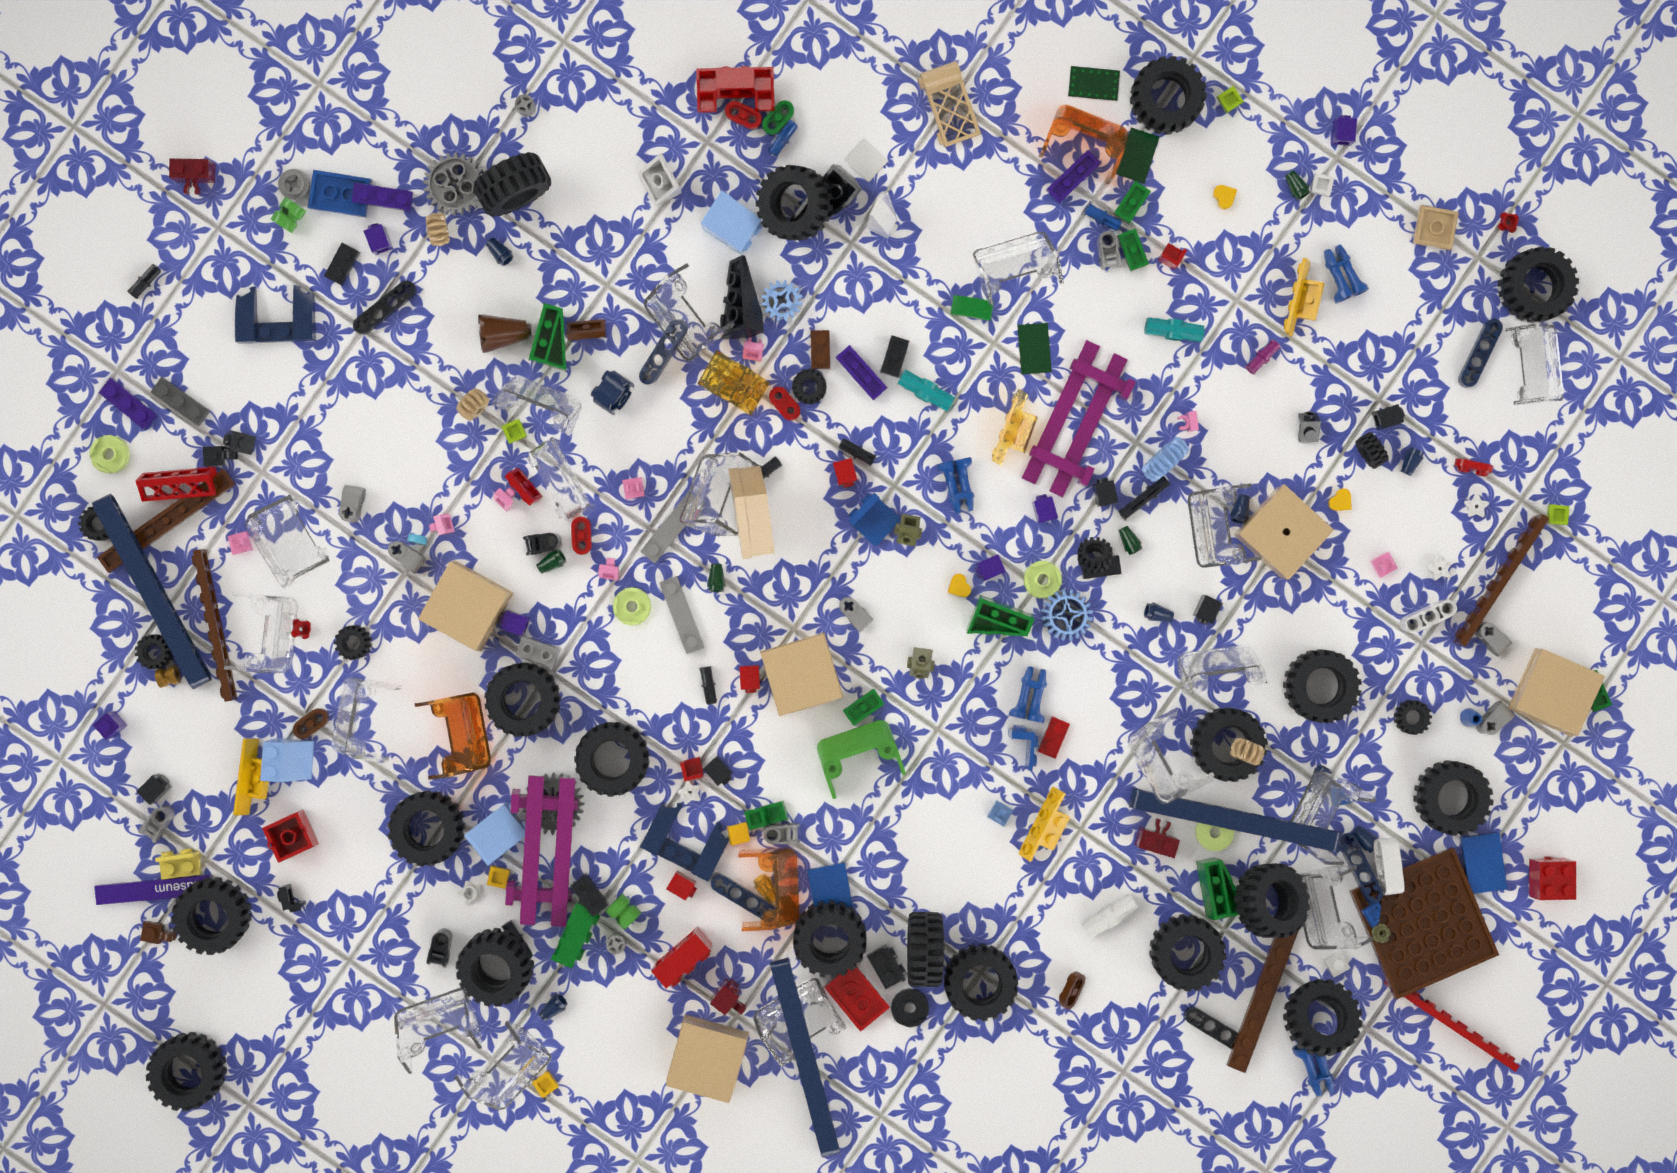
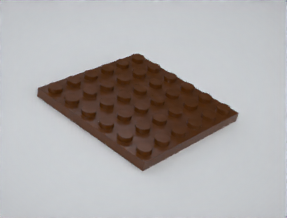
(1431, 925)

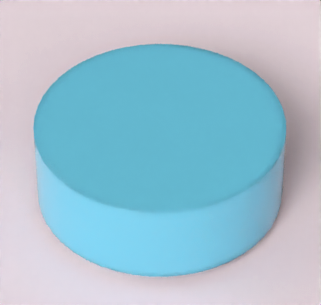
(417, 539)

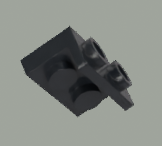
(589, 894)
(886, 966)

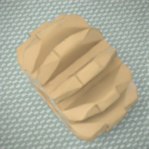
(437, 229)
(472, 404)
(1247, 751)

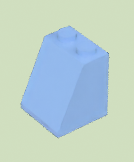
(731, 223)
(287, 760)
(496, 833)

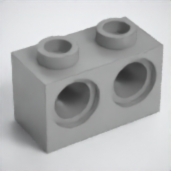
(538, 651)

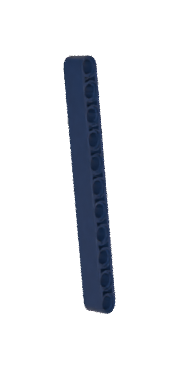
(151, 591)
(1238, 820)
(804, 1057)

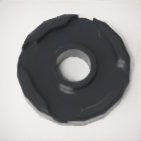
(910, 996)

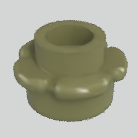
(1376, 933)

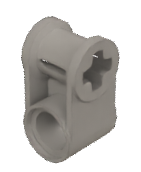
(1108, 252)
(351, 501)
(408, 558)
(857, 616)
(1494, 639)
(1497, 717)
(155, 826)
(784, 833)

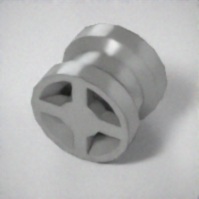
(522, 102)
(614, 946)

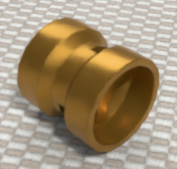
(167, 676)

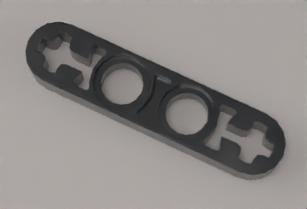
(386, 310)
(1218, 1028)

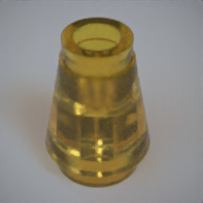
(765, 887)

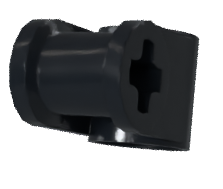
(538, 543)
(440, 952)

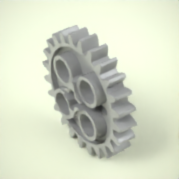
(439, 192)

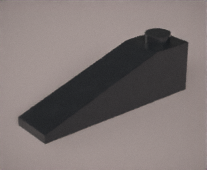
(843, 190)
(741, 302)

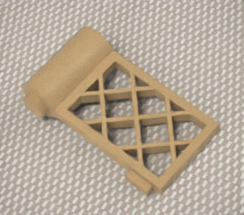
(941, 79)

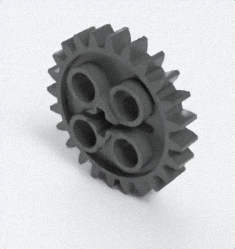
(547, 823)

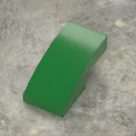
(971, 307)
(766, 815)

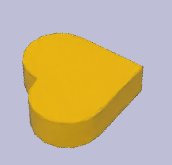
(1225, 196)
(1341, 500)
(959, 586)

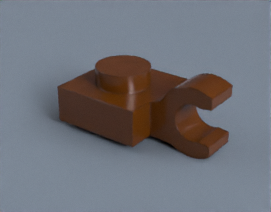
(155, 933)

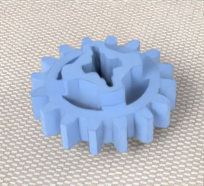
(788, 289)

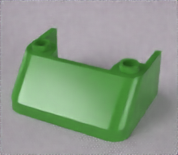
(855, 741)

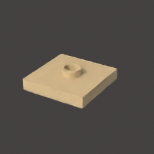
(1435, 227)

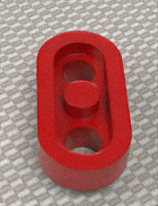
(743, 116)
(784, 403)
(1481, 469)
(581, 535)

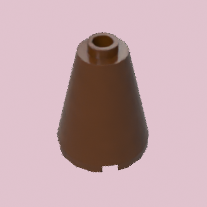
(500, 332)

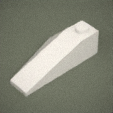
(883, 217)

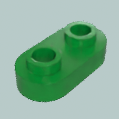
(778, 118)

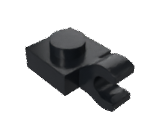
(217, 455)

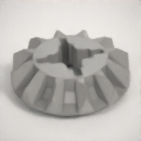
(292, 175)

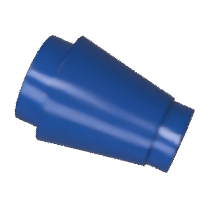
(1470, 717)

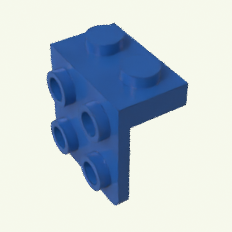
(873, 519)
(1023, 733)

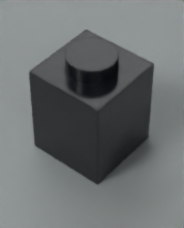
(1388, 417)
(1105, 492)
(1207, 610)
(718, 771)
(154, 788)

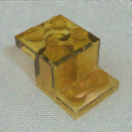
(733, 383)

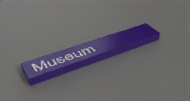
(144, 890)

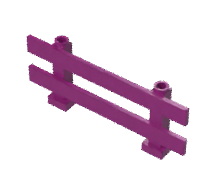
(1069, 466)
(529, 892)

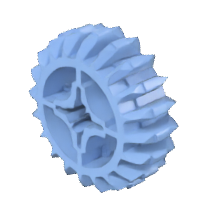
(1165, 459)
(1083, 612)

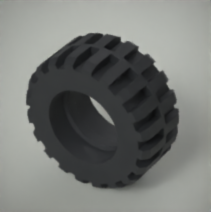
(1181, 74)
(512, 184)
(770, 202)
(1561, 276)
(1347, 686)
(497, 706)
(1204, 736)
(593, 777)
(1475, 808)
(408, 846)
(1291, 896)
(194, 933)
(925, 949)
(824, 962)
(1201, 973)
(482, 986)
(1339, 1001)
(989, 1006)
(166, 1086)

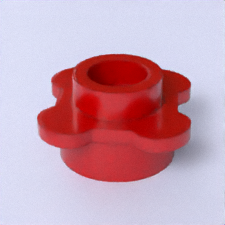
(1512, 218)
(306, 628)

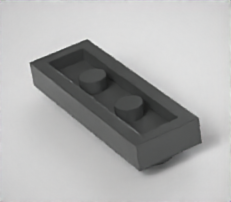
(180, 401)

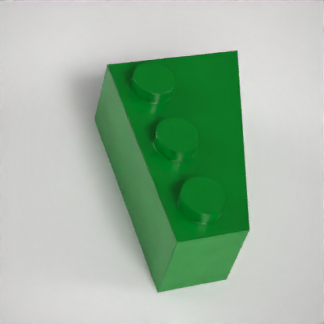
(549, 340)
(998, 618)
(1216, 888)
(574, 936)

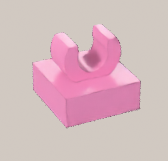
(753, 350)
(1191, 421)
(633, 488)
(504, 499)
(442, 524)
(240, 543)
(1384, 564)
(609, 570)

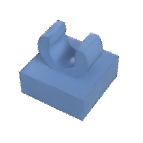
(1000, 813)

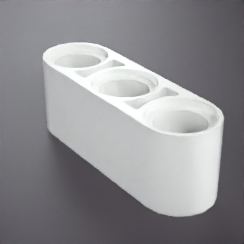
(1437, 616)
(1389, 865)

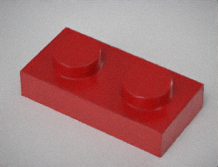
(523, 486)
(1053, 737)

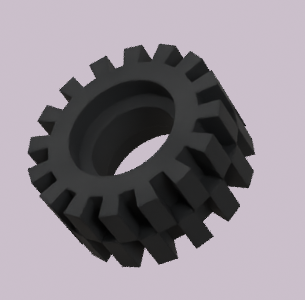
(801, 395)
(1372, 450)
(86, 526)
(1094, 546)
(342, 646)
(142, 652)
(1424, 717)

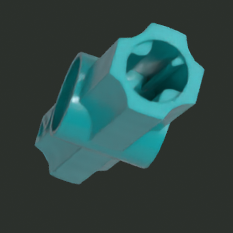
(1174, 329)
(926, 390)

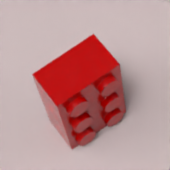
(682, 958)

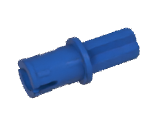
(782, 138)
(1103, 217)

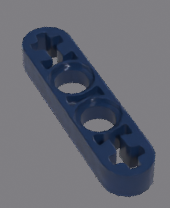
(1477, 351)
(663, 352)
(1363, 867)
(745, 895)

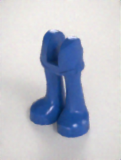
(1344, 292)
(947, 469)
(1038, 686)
(1313, 1076)

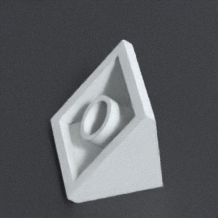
(659, 180)

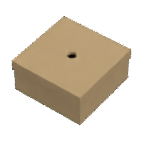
(751, 511)
(1283, 532)
(465, 605)
(801, 674)
(1556, 692)
(707, 1058)

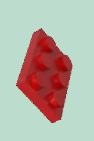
(857, 998)

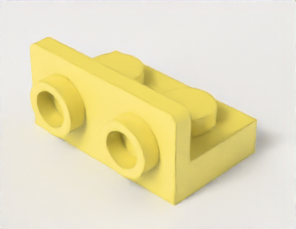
(180, 864)

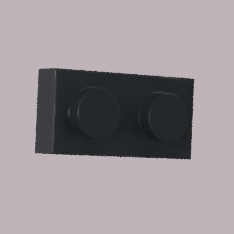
(342, 264)
(894, 356)
(1113, 569)

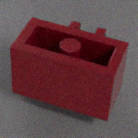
(191, 172)
(1157, 841)
(727, 997)

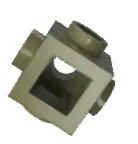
(908, 530)
(920, 663)

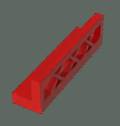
(179, 477)

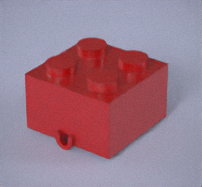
(290, 836)
(1552, 878)

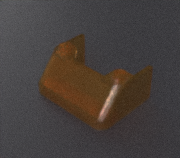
(1070, 118)
(465, 733)
(785, 868)

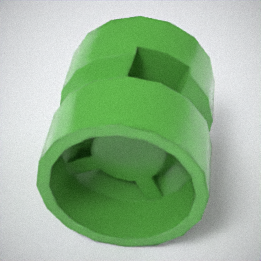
(288, 215)
(623, 911)

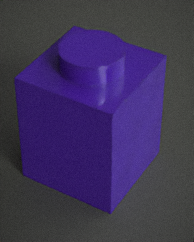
(1344, 131)
(378, 239)
(1044, 508)
(989, 568)
(514, 622)
(110, 725)

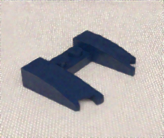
(250, 331)
(698, 864)

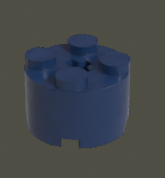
(612, 392)

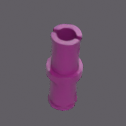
(1262, 357)

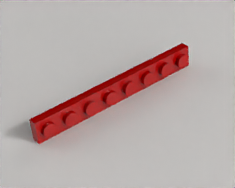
(1461, 1029)

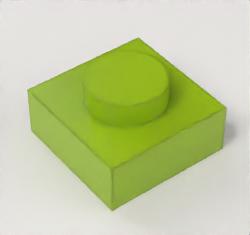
(1230, 99)
(514, 431)
(1558, 514)

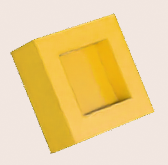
(738, 833)
(498, 877)
(545, 1084)

